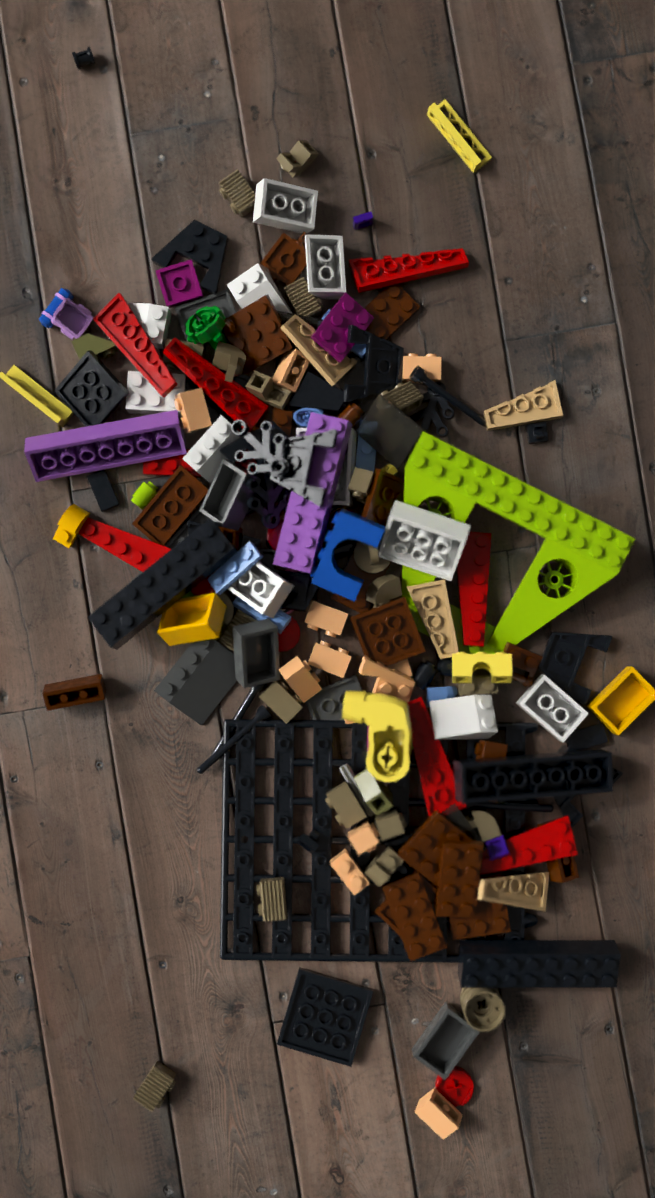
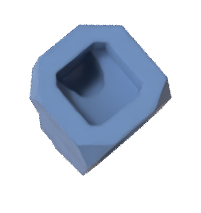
(302, 416)
(440, 693)

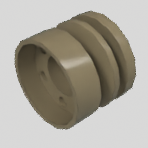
(485, 1014)

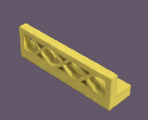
(457, 139)
(37, 395)

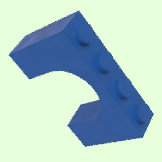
(328, 574)

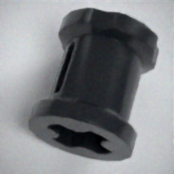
(83, 58)

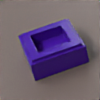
(362, 220)
(497, 847)

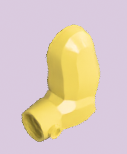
(388, 731)

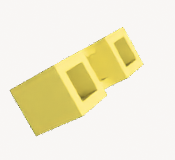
(497, 664)

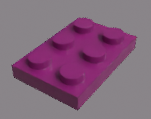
(333, 331)

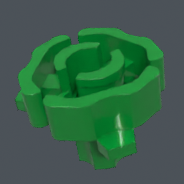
(208, 327)

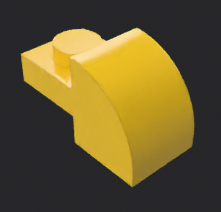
(70, 525)

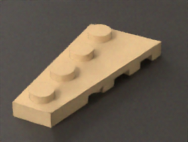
(300, 333)
(533, 407)
(434, 609)
(521, 890)

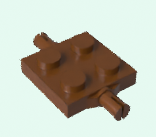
(286, 259)

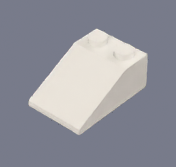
(254, 285)
(154, 320)
(463, 718)

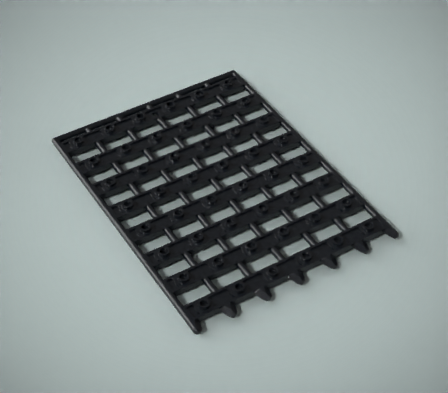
(322, 823)

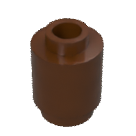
(352, 413)

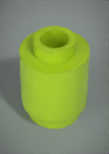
(144, 494)

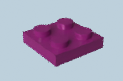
(179, 283)

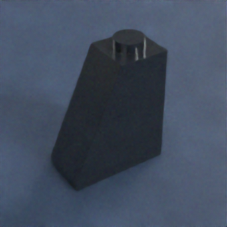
(318, 394)

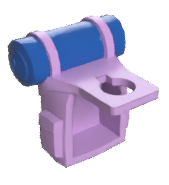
(67, 315)

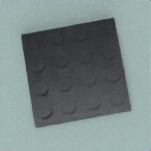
(325, 1017)

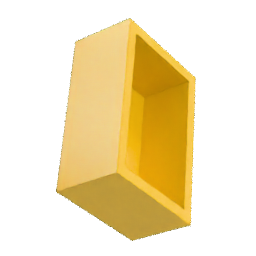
(192, 620)
(622, 700)

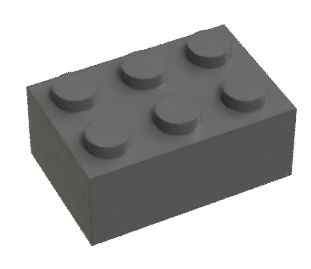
(228, 495)
(256, 653)
(444, 1041)

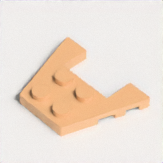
(388, 681)

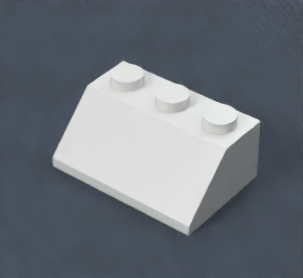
(325, 266)
(205, 454)

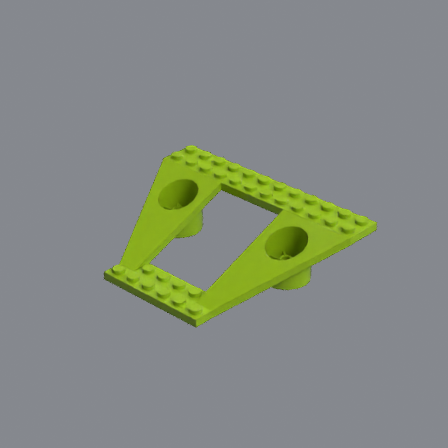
(573, 539)

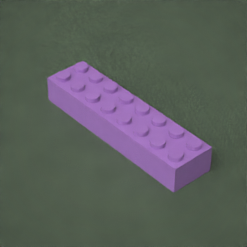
(105, 446)
(305, 521)

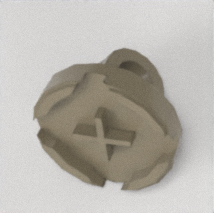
(368, 559)

